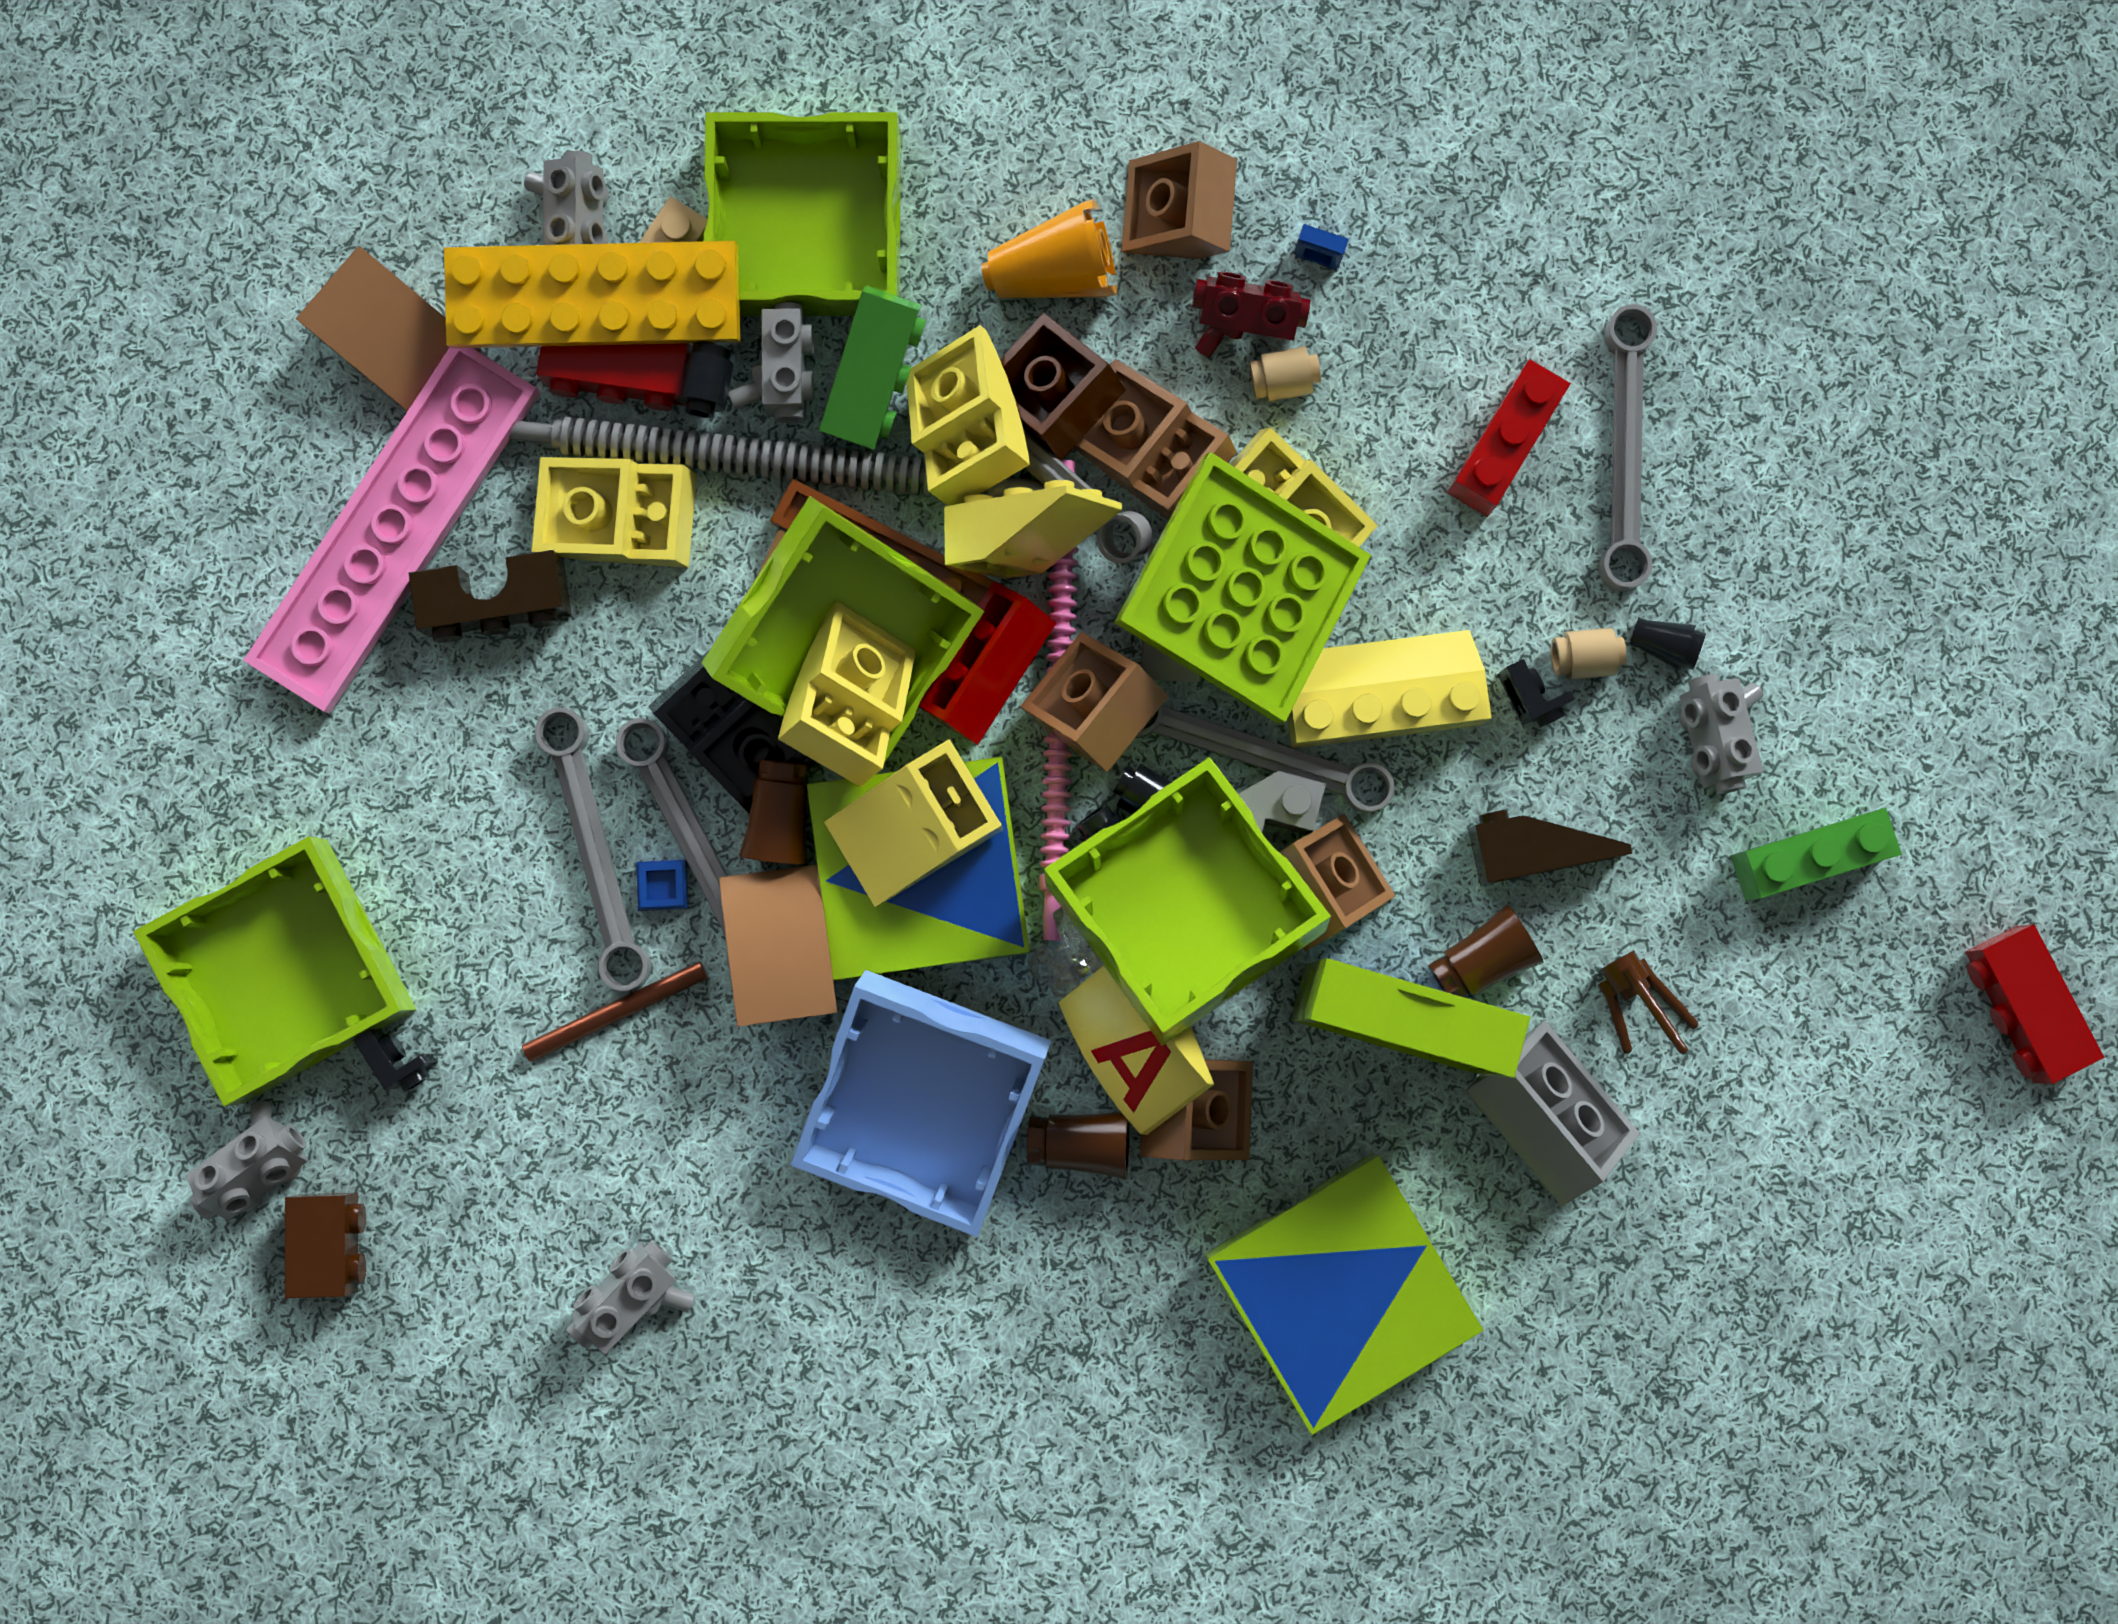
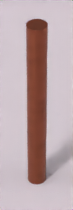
(614, 1011)

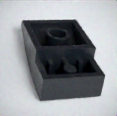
(723, 730)

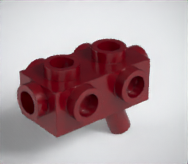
(1241, 307)

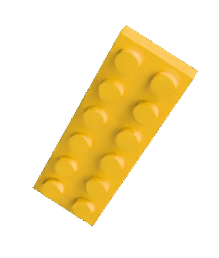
(592, 294)

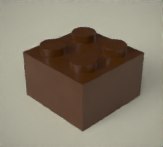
(1058, 385)

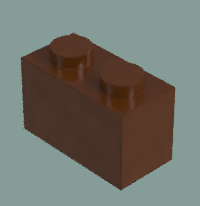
(323, 1245)

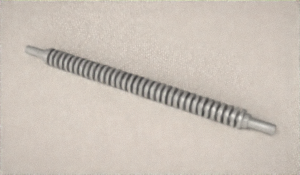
(655, 446)

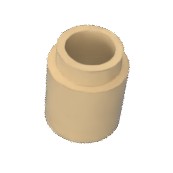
(1285, 374)
(1588, 653)

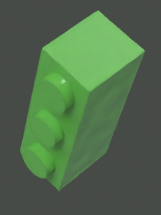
(872, 368)
(1816, 854)

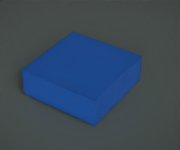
(1320, 247)
(662, 885)

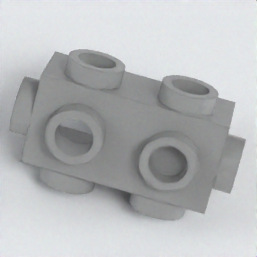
(571, 199)
(782, 376)
(1721, 731)
(247, 1166)
(635, 1287)

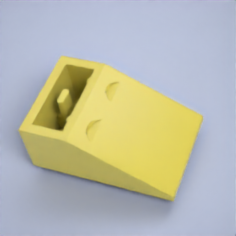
(1023, 528)
(913, 823)

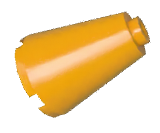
(1054, 259)

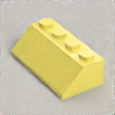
(1391, 690)

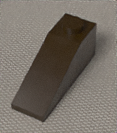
(1529, 846)

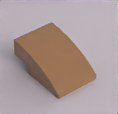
(378, 327)
(1151, 442)
(777, 945)

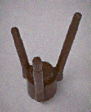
(1632, 977)

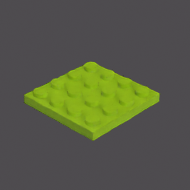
(1243, 588)

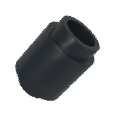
(705, 379)
(1138, 787)

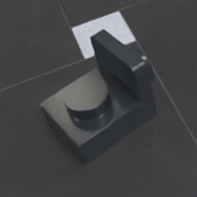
(1525, 693)
(384, 1057)

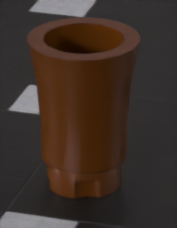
(777, 814)
(1486, 956)
(1080, 1143)

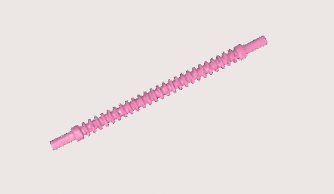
(1057, 752)

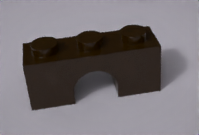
(533, 594)

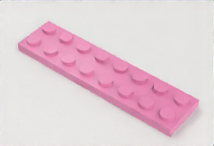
(391, 526)

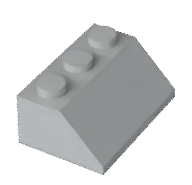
(1556, 1116)

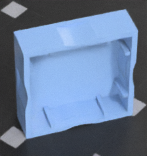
(920, 1102)

